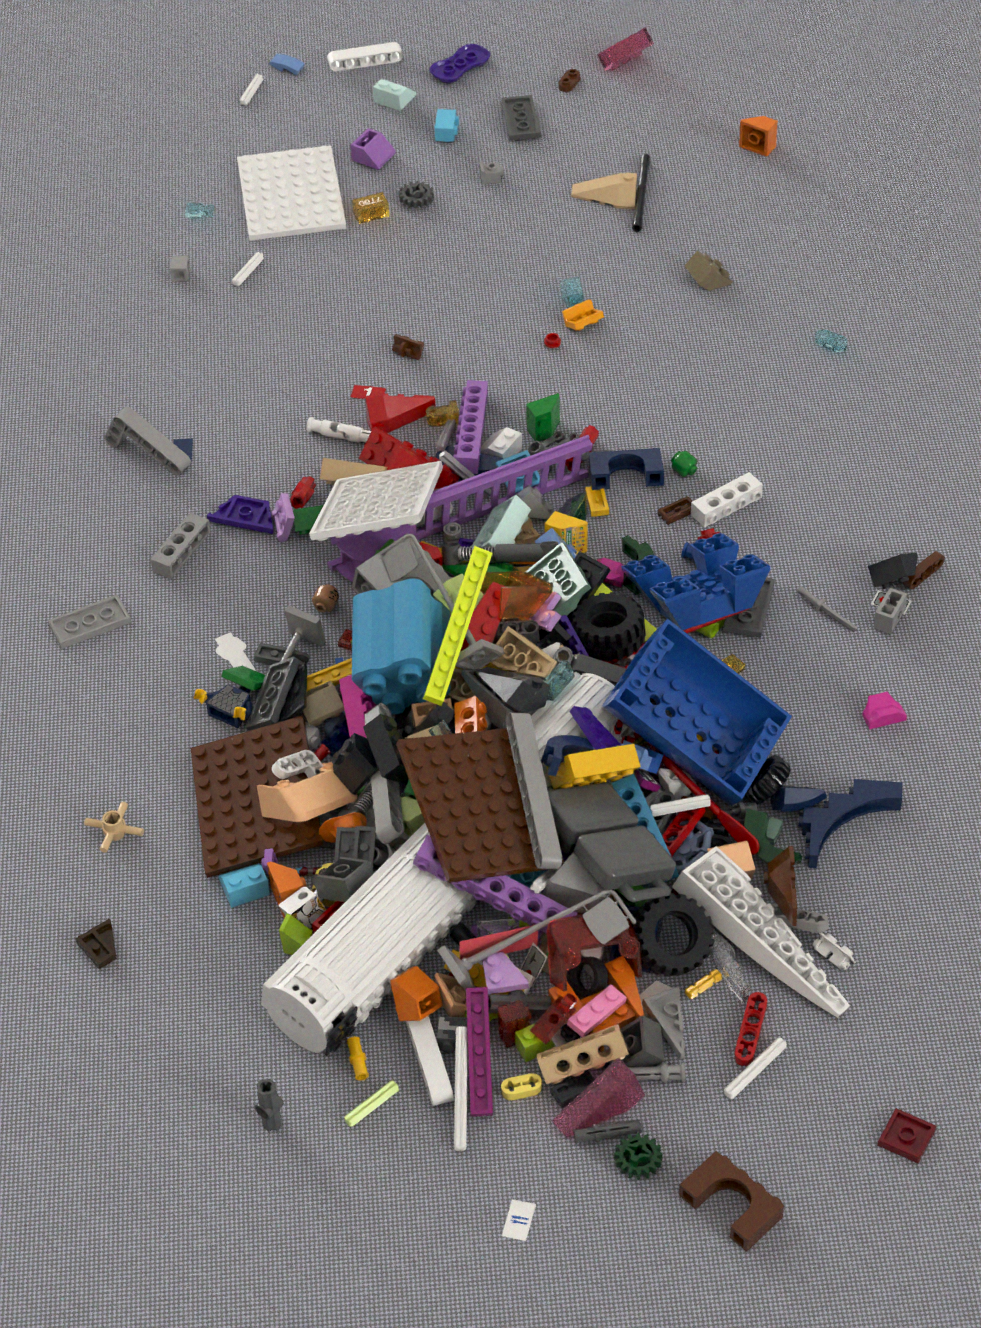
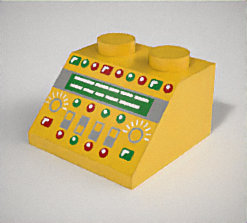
(570, 530)

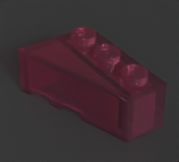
(625, 49)

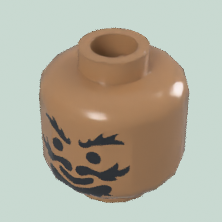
(325, 598)

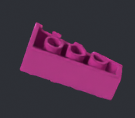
(355, 705)

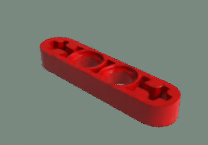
(681, 832)
(749, 1028)

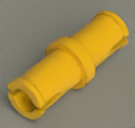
(357, 1058)

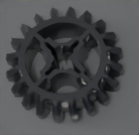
(768, 780)

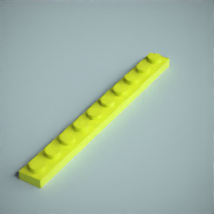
(457, 626)

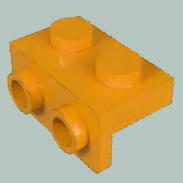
(581, 315)

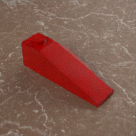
(395, 411)

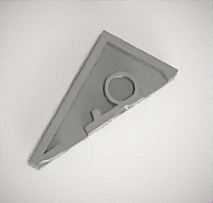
(666, 1010)

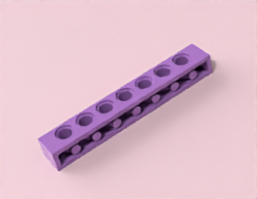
(471, 424)
(506, 888)

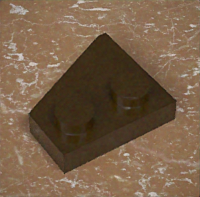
(99, 944)

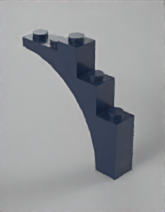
(863, 798)

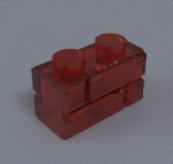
(512, 1019)

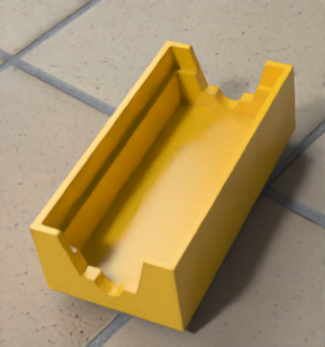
(596, 766)

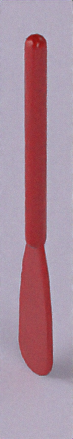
(734, 828)

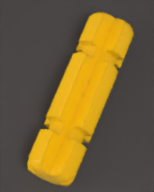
(703, 984)

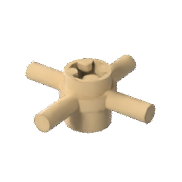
(113, 826)

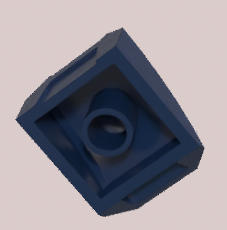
(796, 798)

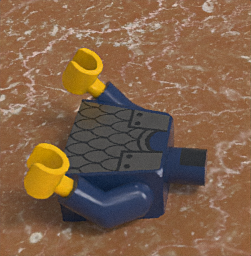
(227, 704)

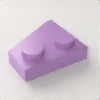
(502, 974)

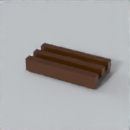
(678, 513)

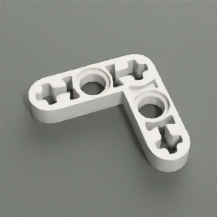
(309, 767)

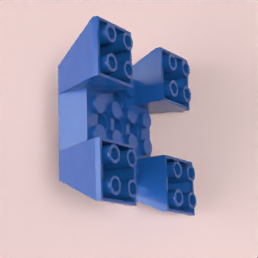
(706, 594)

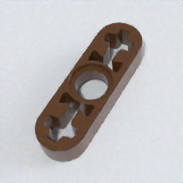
(925, 569)

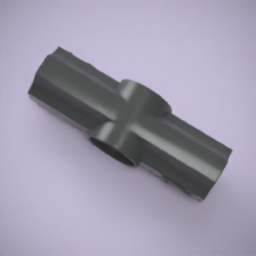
(536, 1003)
(269, 1105)

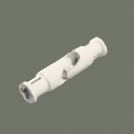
(344, 431)

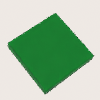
(245, 677)

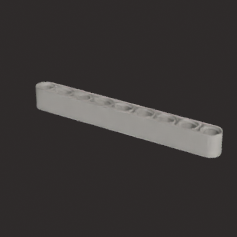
(534, 791)
(385, 795)

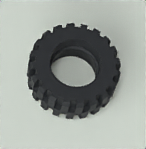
(614, 611)
(698, 930)

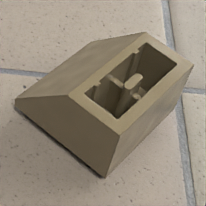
(707, 271)
(322, 703)

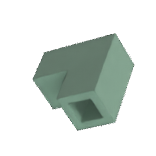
(773, 830)

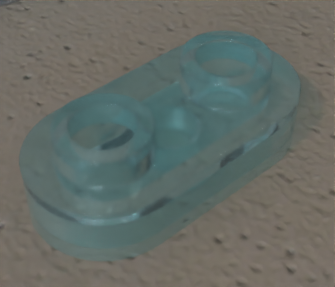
(831, 340)

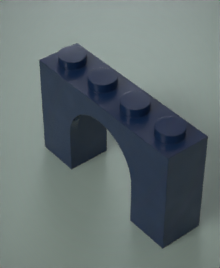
(646, 461)

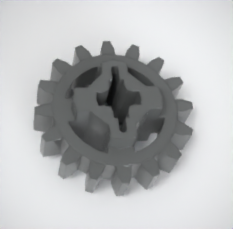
(416, 194)

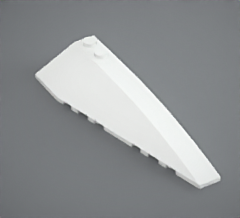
(754, 928)

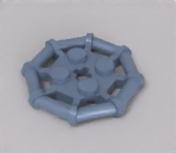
(691, 845)

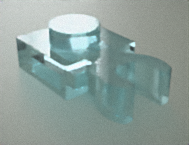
(196, 210)

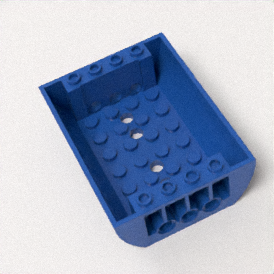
(704, 701)

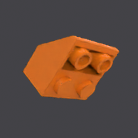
(415, 995)

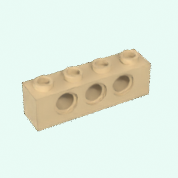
(589, 1044)

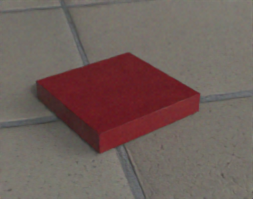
(906, 1135)

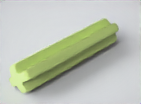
(371, 1103)

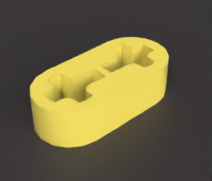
(521, 1086)

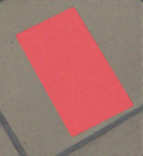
(473, 946)

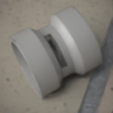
(452, 532)

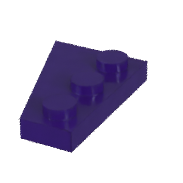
(593, 728)

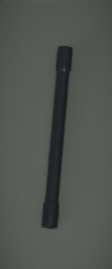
(644, 166)

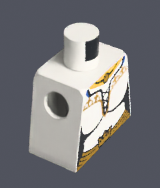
(303, 906)

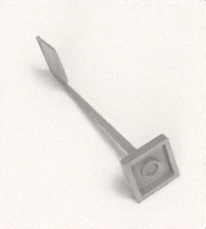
(401, 562)
(304, 627)
(603, 920)

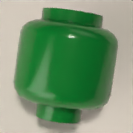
(684, 463)

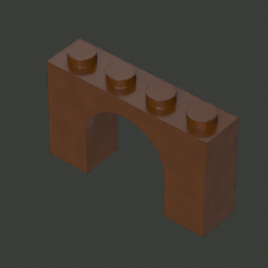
(720, 1174)

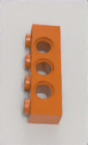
(470, 715)

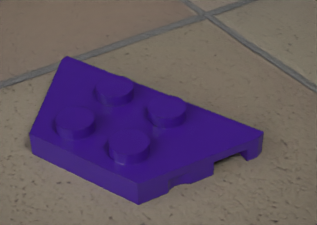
(244, 513)

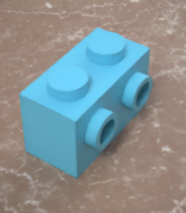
(446, 125)

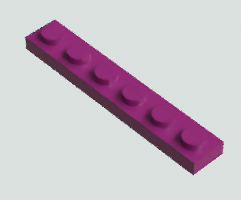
(479, 1052)

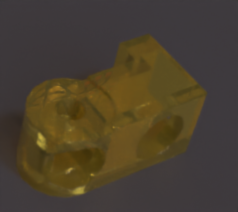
(438, 416)

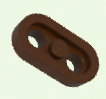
(569, 80)

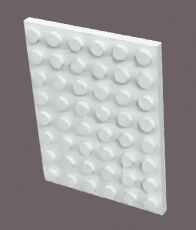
(291, 192)
(377, 501)

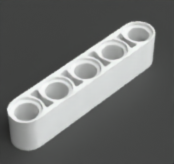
(355, 57)
(430, 1061)

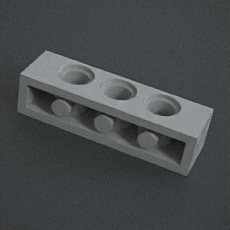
(180, 545)

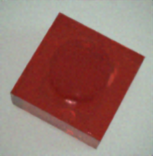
(345, 640)

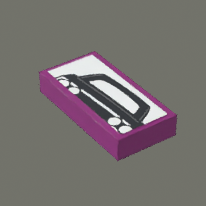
(646, 780)

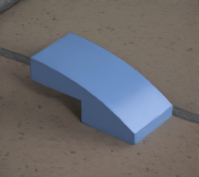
(287, 62)

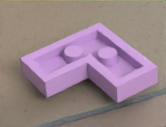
(545, 616)

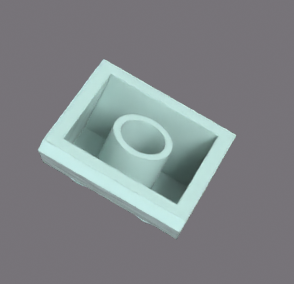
(392, 94)

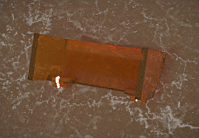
(521, 595)

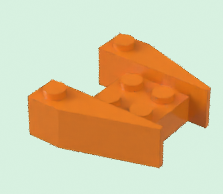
(623, 979)

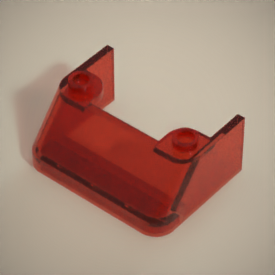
(571, 935)

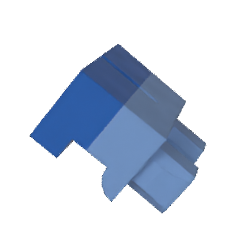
(648, 758)

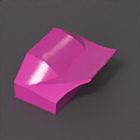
(616, 575)
(883, 711)

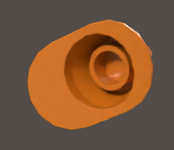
(351, 820)

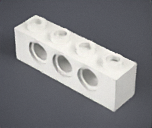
(726, 499)

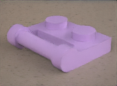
(283, 517)

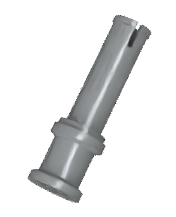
(663, 1072)

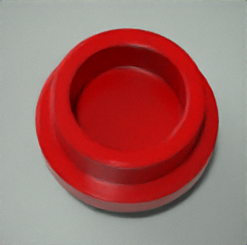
(552, 340)

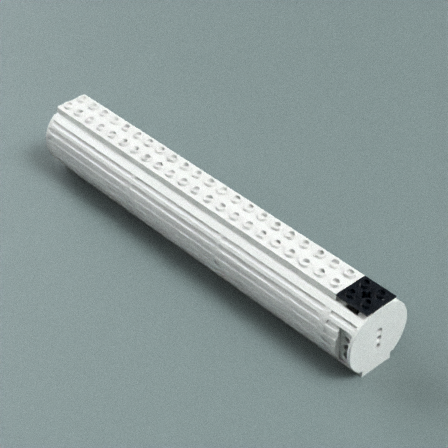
(393, 916)

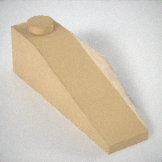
(613, 189)
(523, 655)

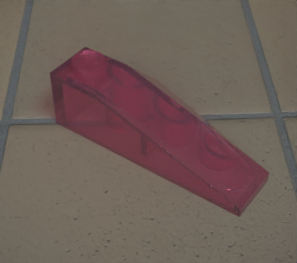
(607, 1096)

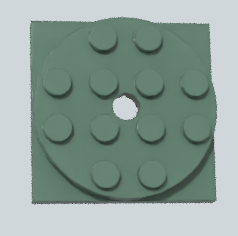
(566, 576)

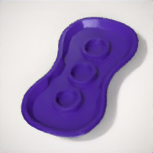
(464, 59)

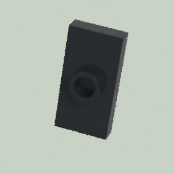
(568, 1090)

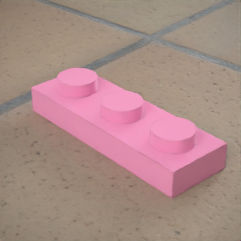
(596, 1011)

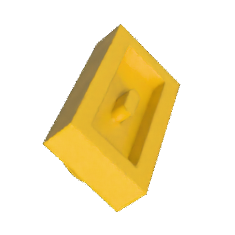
(597, 502)

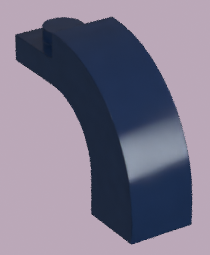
(560, 746)

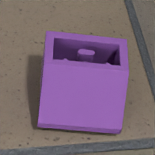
(372, 149)

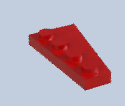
(485, 616)

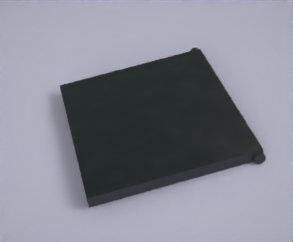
(297, 696)

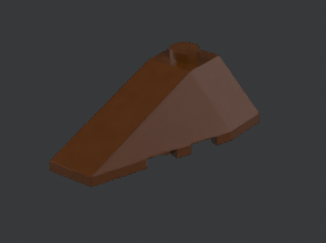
(781, 883)

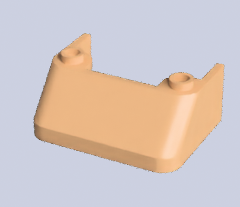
(305, 798)

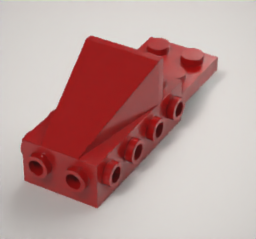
(390, 452)

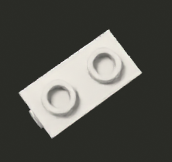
(828, 945)

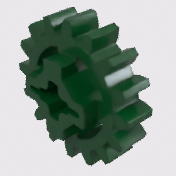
(639, 1157)

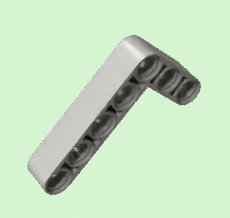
(131, 424)

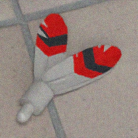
(616, 731)

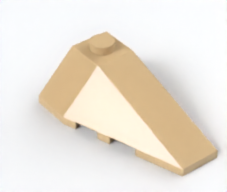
(337, 469)

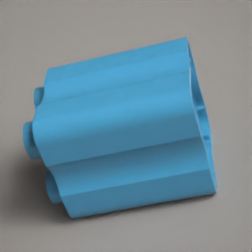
(396, 642)

